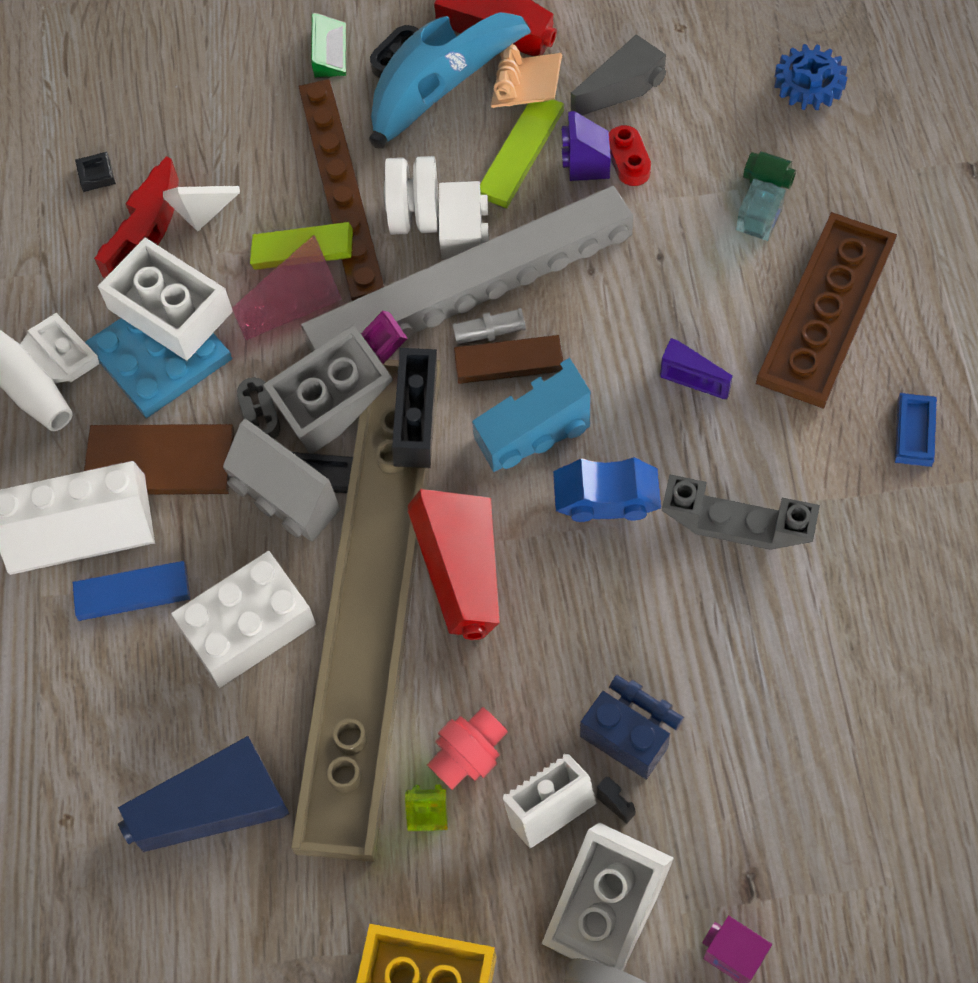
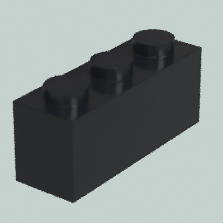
(414, 408)

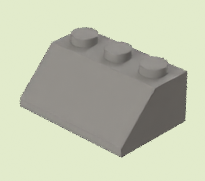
(280, 482)

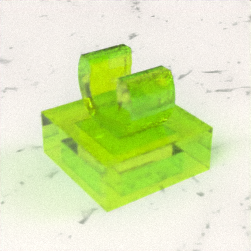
(426, 809)

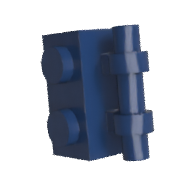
(626, 733)

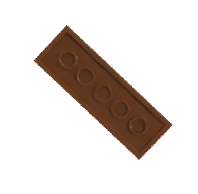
(826, 310)

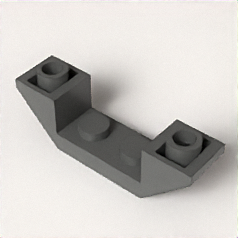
(738, 521)

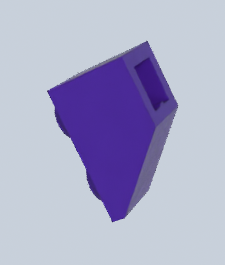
(585, 149)

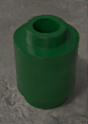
(769, 169)

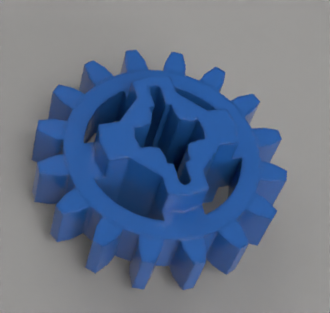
(810, 77)

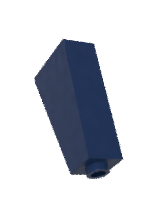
(204, 800)

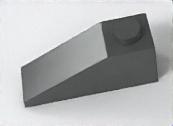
(621, 78)

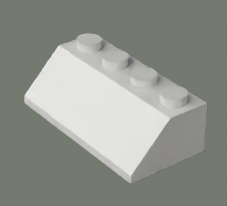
(74, 517)

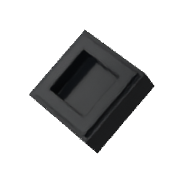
(95, 171)

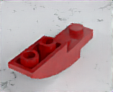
(148, 217)

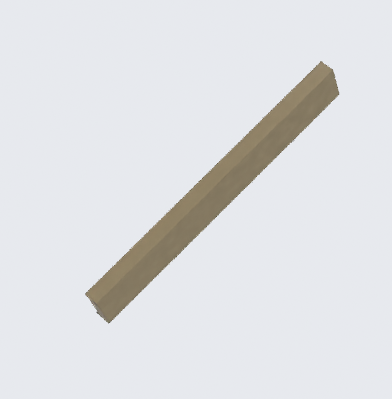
(362, 646)

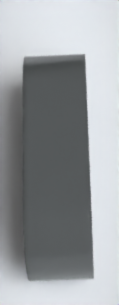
(265, 407)

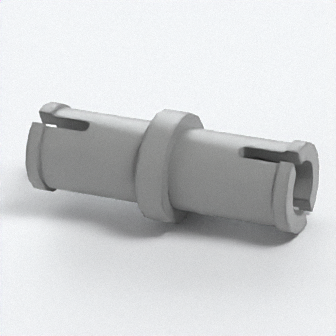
(489, 326)

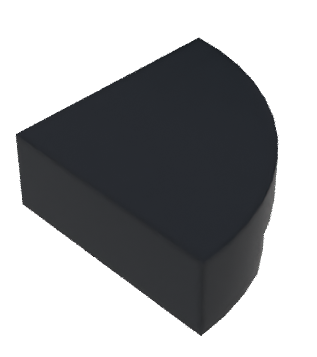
(609, 795)

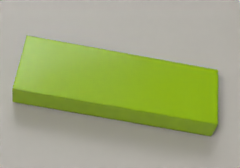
(272, 248)

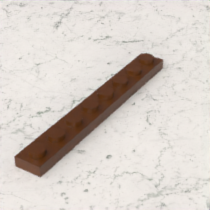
(341, 185)

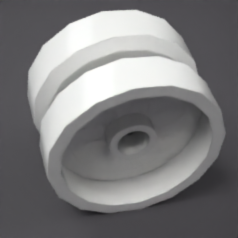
(411, 195)

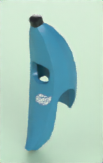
(433, 65)

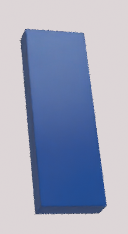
(131, 590)

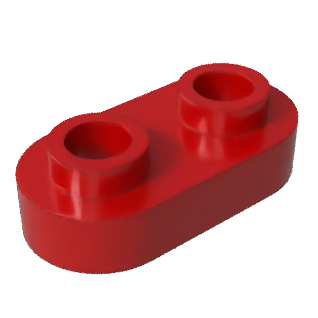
(627, 152)

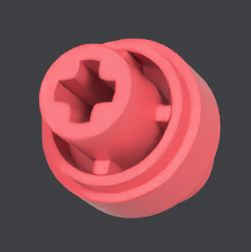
(467, 748)

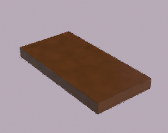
(171, 456)

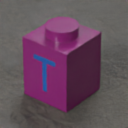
(735, 949)

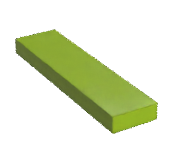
(520, 151)

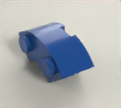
(607, 490)

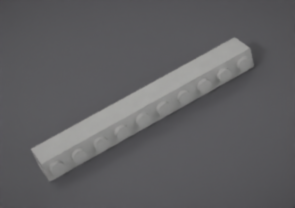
(486, 269)

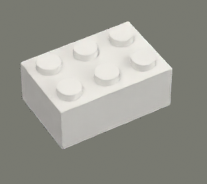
(165, 298)
(244, 618)

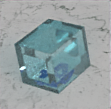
(760, 209)

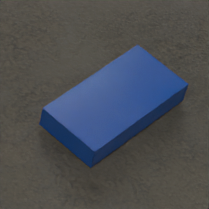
(915, 429)

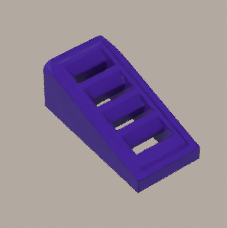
(693, 370)

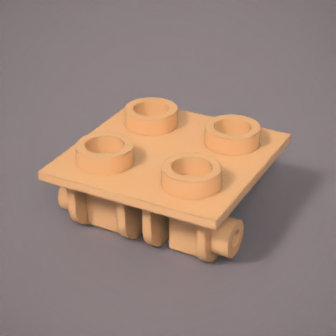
(525, 79)

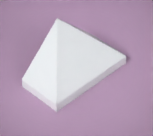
(200, 204)

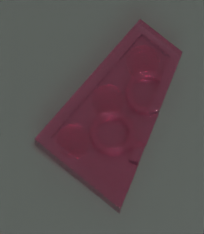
(288, 292)

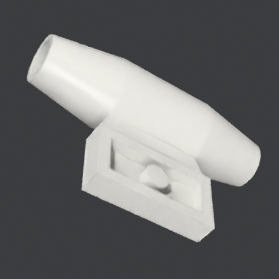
(45, 357)

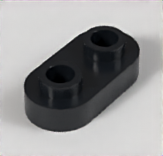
(383, 53)

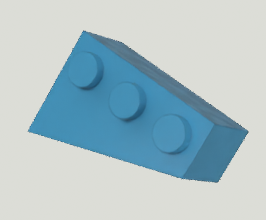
(535, 420)

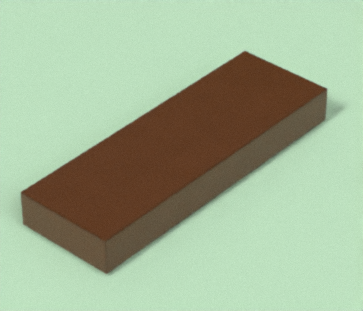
(508, 359)

